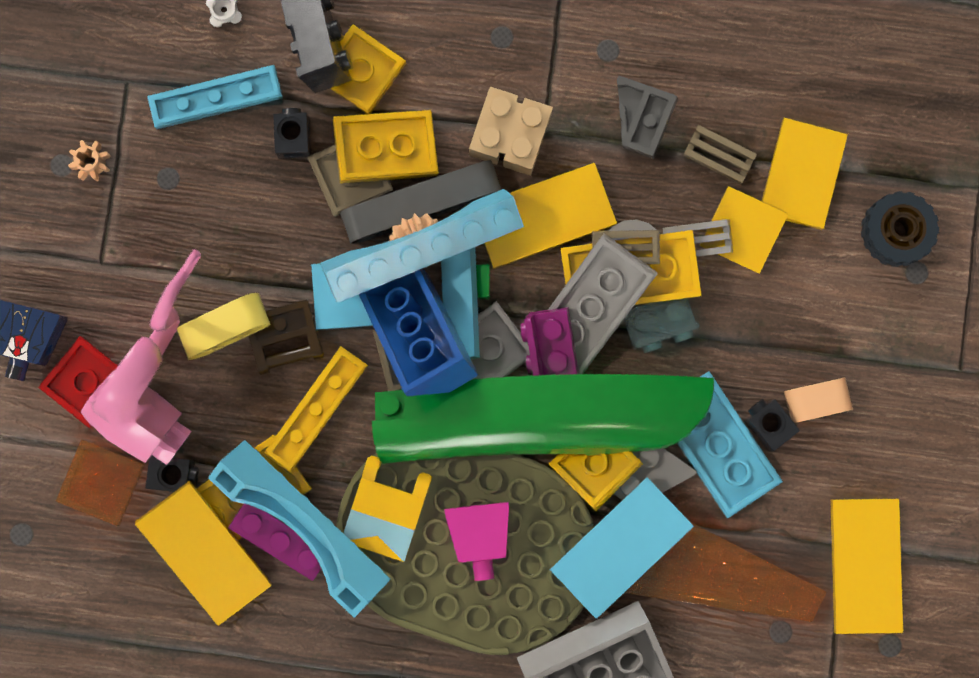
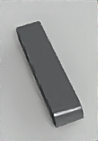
(431, 197)

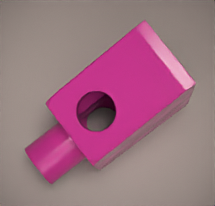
(479, 535)

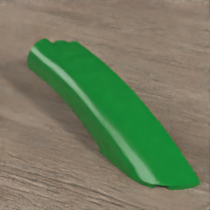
(541, 416)

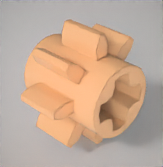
(89, 169)

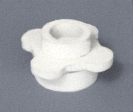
(218, 17)

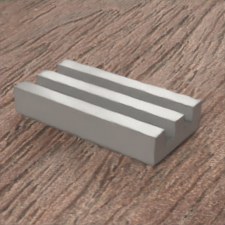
(708, 238)

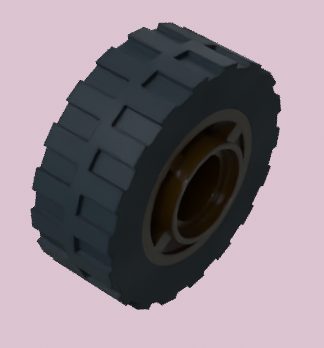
(914, 215)

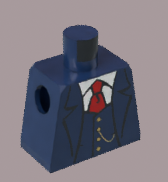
(27, 337)

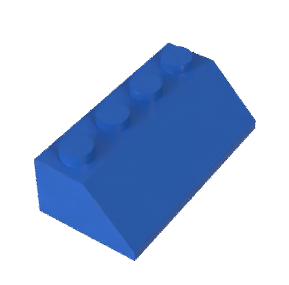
(418, 335)

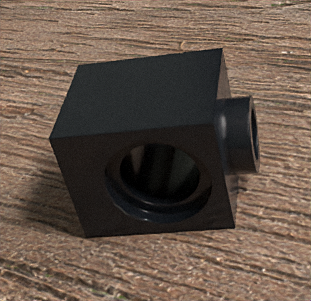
(297, 147)
(785, 428)
(157, 472)

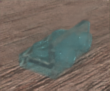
(659, 322)

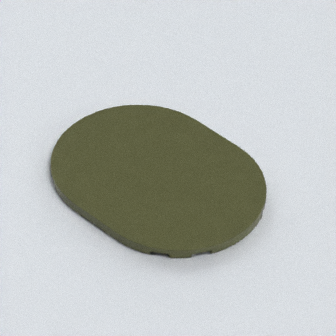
(439, 595)

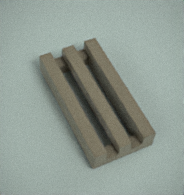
(725, 143)
(655, 246)

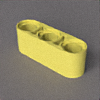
(223, 326)

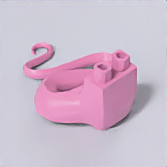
(125, 406)

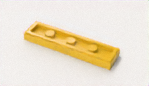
(315, 409)

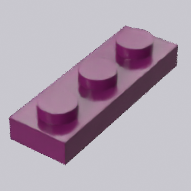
(276, 539)

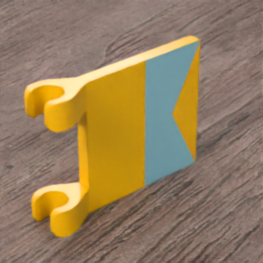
(383, 515)

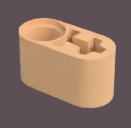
(818, 400)

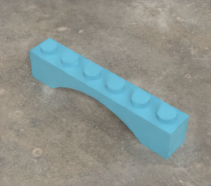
(379, 264)
(253, 481)

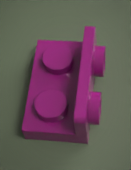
(549, 343)

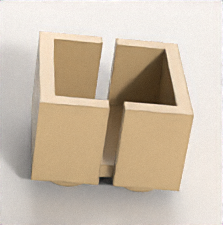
(510, 130)

